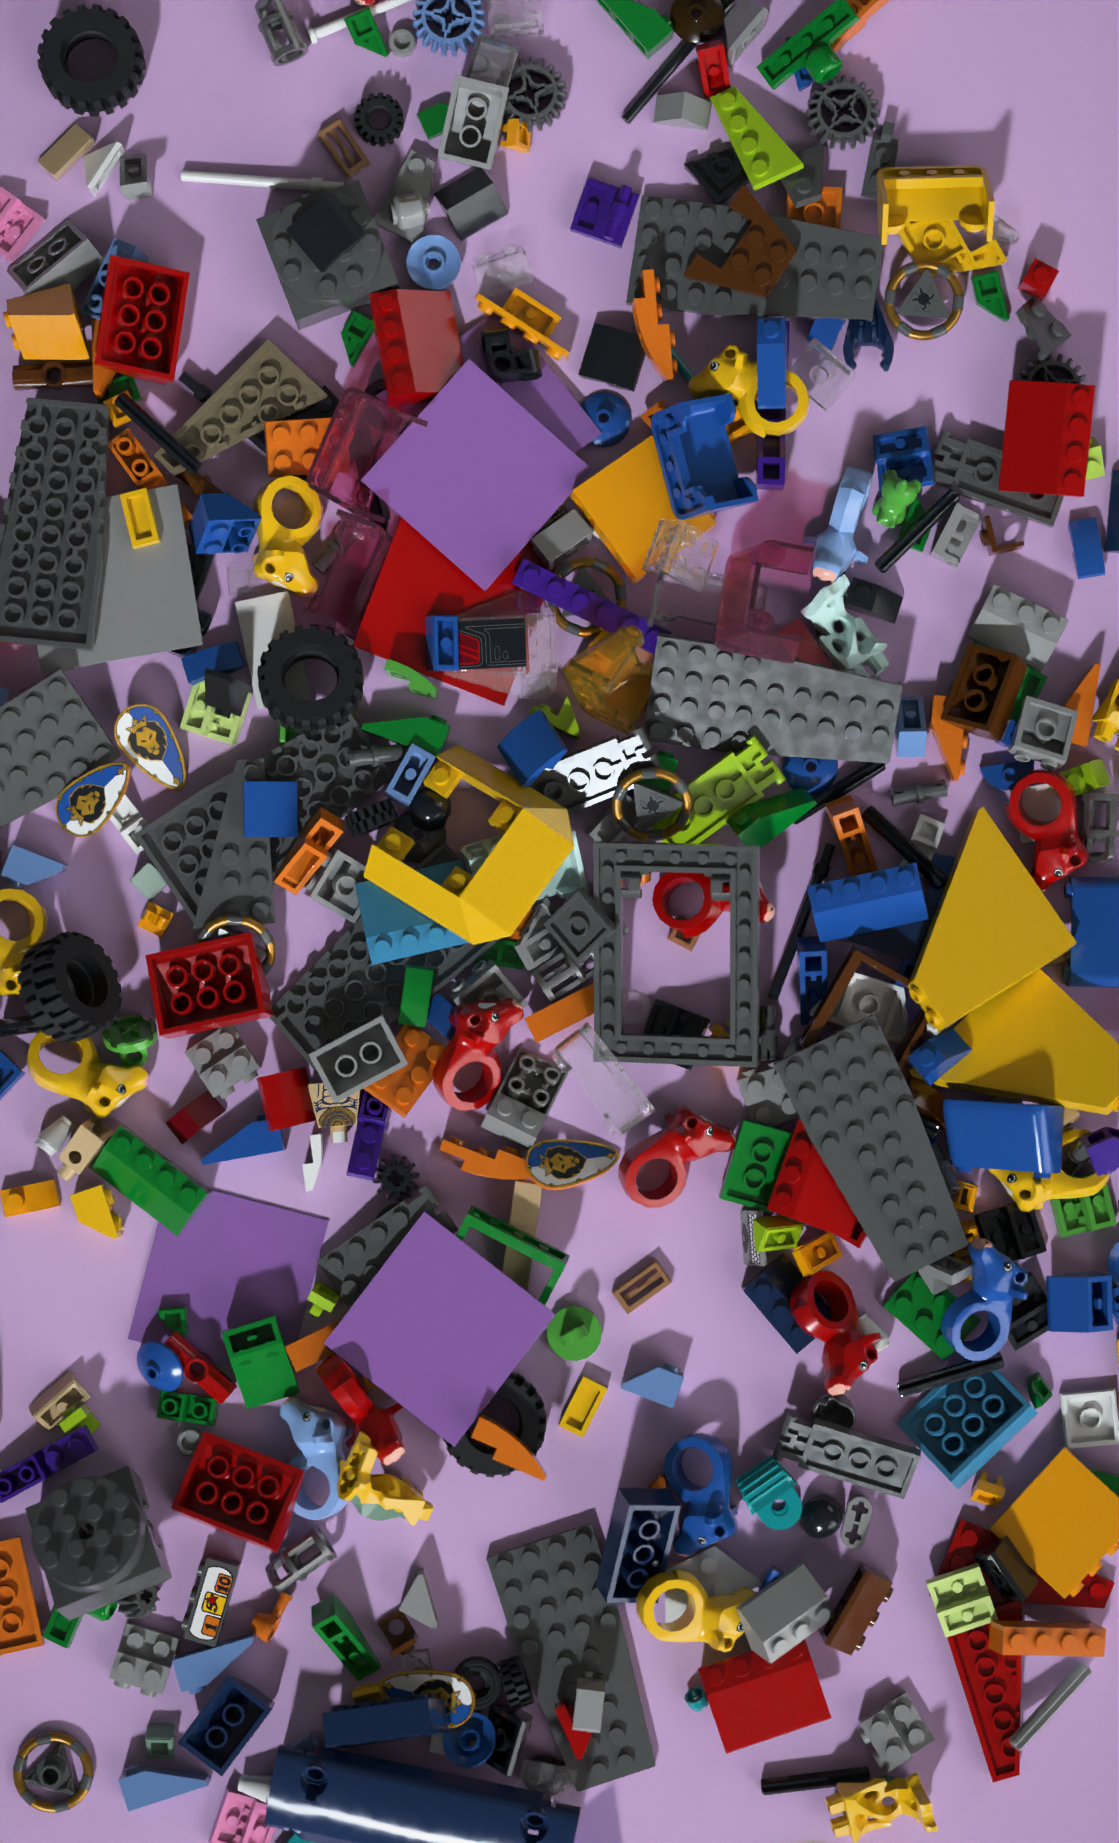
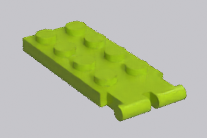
(723, 791)

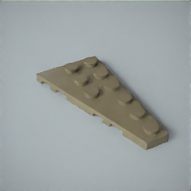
(259, 391)

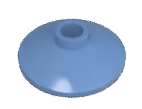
(428, 249)

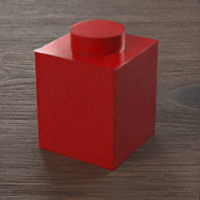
(1038, 279)

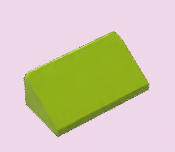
(776, 1233)

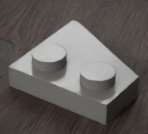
(536, 942)

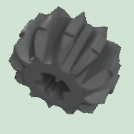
(139, 1604)

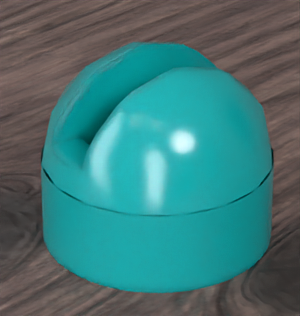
(694, 1693)

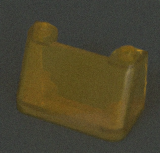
(611, 679)

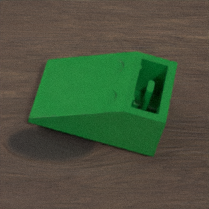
(260, 1361)

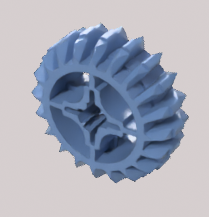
(459, 21)

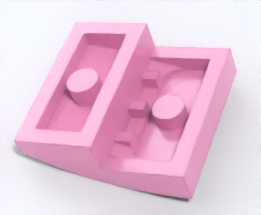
(17, 225)
(241, 1820)

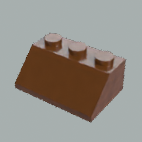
(984, 691)
(857, 1610)

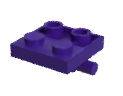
(605, 212)

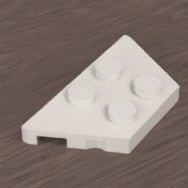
(874, 996)
(716, 1574)

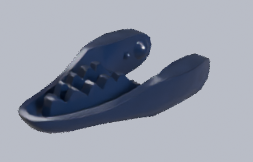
(869, 333)

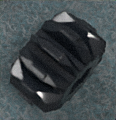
(402, 1170)

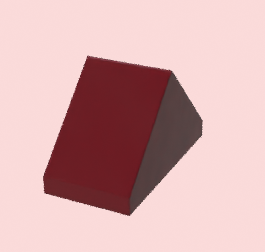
(195, 1116)

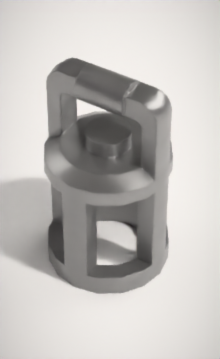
(275, 21)
(1100, 835)
(559, 974)
(292, 1564)

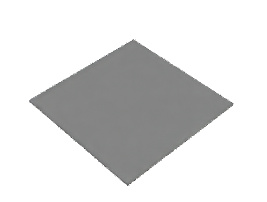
(144, 591)

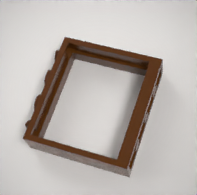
(836, 989)

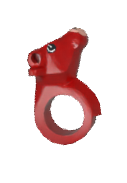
(1056, 841)
(710, 909)
(477, 1032)
(684, 1140)
(845, 1349)
(367, 1416)

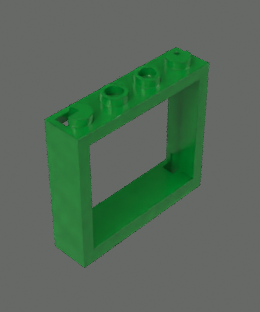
(518, 1241)

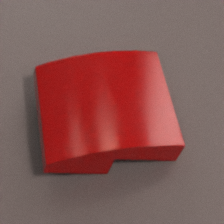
(286, 1099)

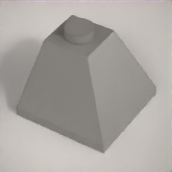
(741, 27)

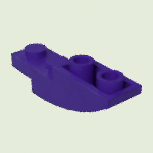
(368, 1138)
(46, 1462)

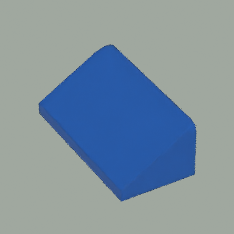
(442, 643)

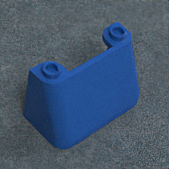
(699, 457)
(1096, 931)
(1004, 1136)

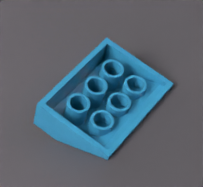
(397, 929)
(967, 1423)

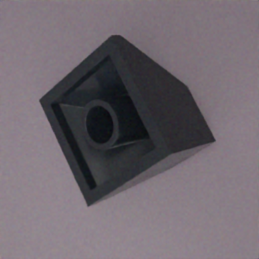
(511, 1734)

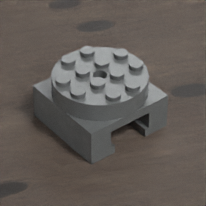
(348, 281)
(117, 1557)

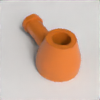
(265, 1624)

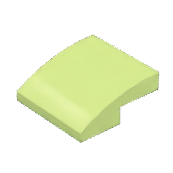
(201, 718)
(961, 1600)

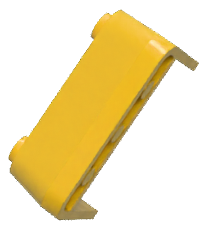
(934, 195)

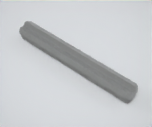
(1050, 1706)

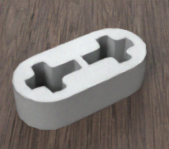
(862, 1523)

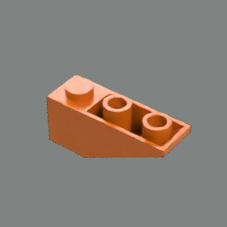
(948, 738)

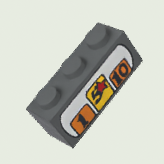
(210, 1599)

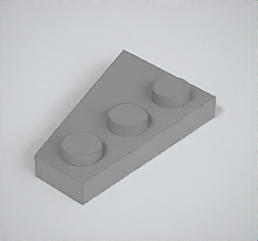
(416, 176)

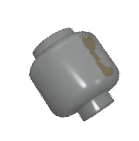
(408, 210)

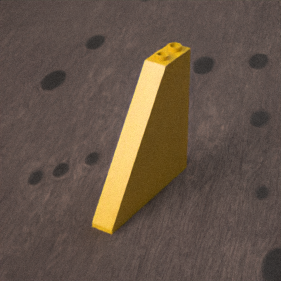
(985, 930)
(1037, 1049)

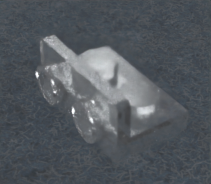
(502, 270)

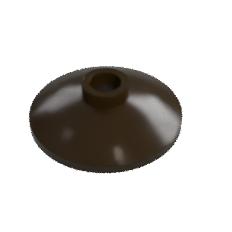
(701, 28)

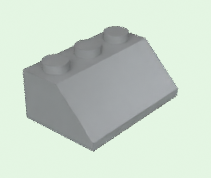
(57, 260)
(1017, 627)
(358, 1058)
(784, 1613)

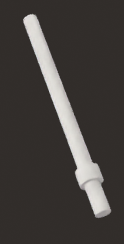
(312, 185)

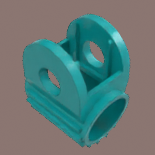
(766, 1484)

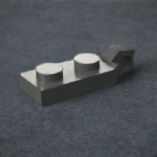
(881, 155)

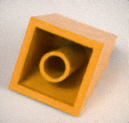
(47, 325)

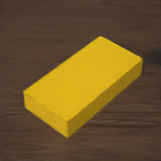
(140, 518)
(583, 1406)

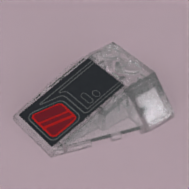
(509, 646)

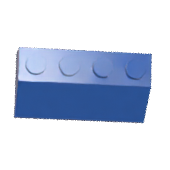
(868, 902)

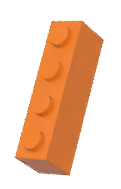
(1047, 1638)

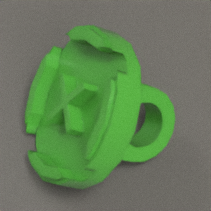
(131, 1035)
(574, 1333)

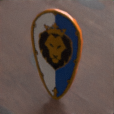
(151, 744)
(92, 799)
(568, 1162)
(445, 1685)

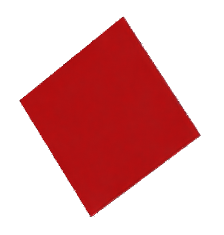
(422, 583)

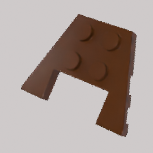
(756, 260)

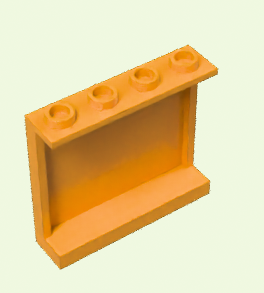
(627, 504)
(1063, 1523)

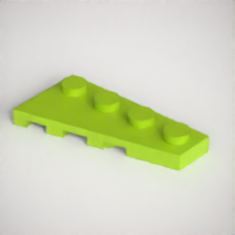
(756, 144)

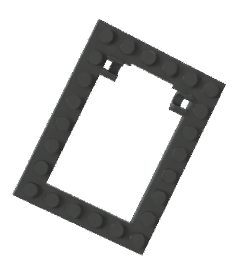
(725, 864)

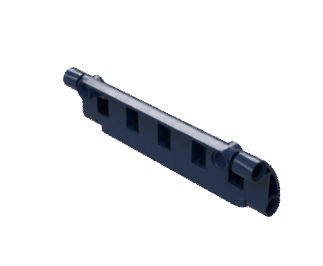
(404, 1803)

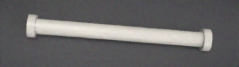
(339, 23)

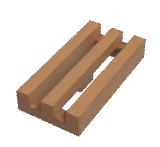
(356, 168)
(622, 1300)

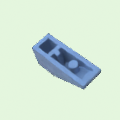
(202, 1665)
(154, 1784)

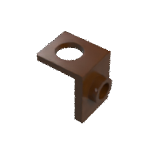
(987, 539)
(403, 1642)

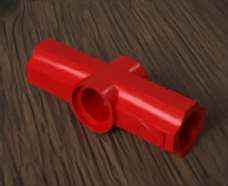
(211, 1380)

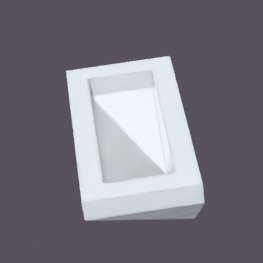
(101, 164)

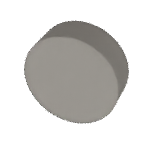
(402, 42)
(188, 1441)

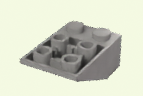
(524, 1099)

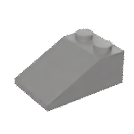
(473, 122)

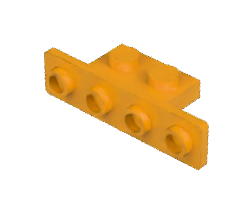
(528, 317)

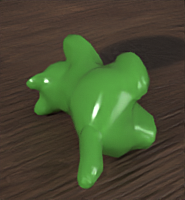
(895, 498)

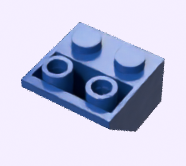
(222, 525)
(1080, 1302)

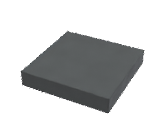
(580, 926)

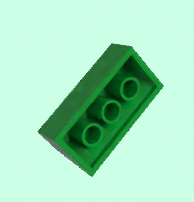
(150, 1180)

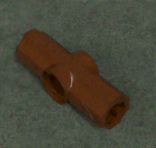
(37, 375)

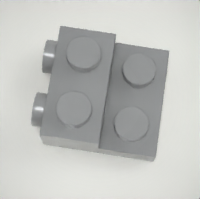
(1043, 733)
(335, 884)
(485, 984)
(223, 1061)
(766, 1096)
(144, 1659)
(895, 1731)

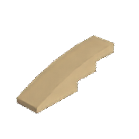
(525, 1218)

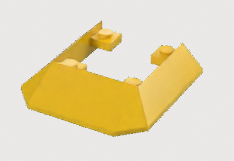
(512, 876)

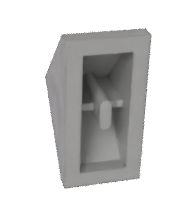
(682, 110)
(419, 1602)
(588, 1704)

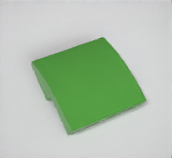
(418, 683)
(1083, 1213)

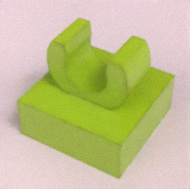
(323, 1298)

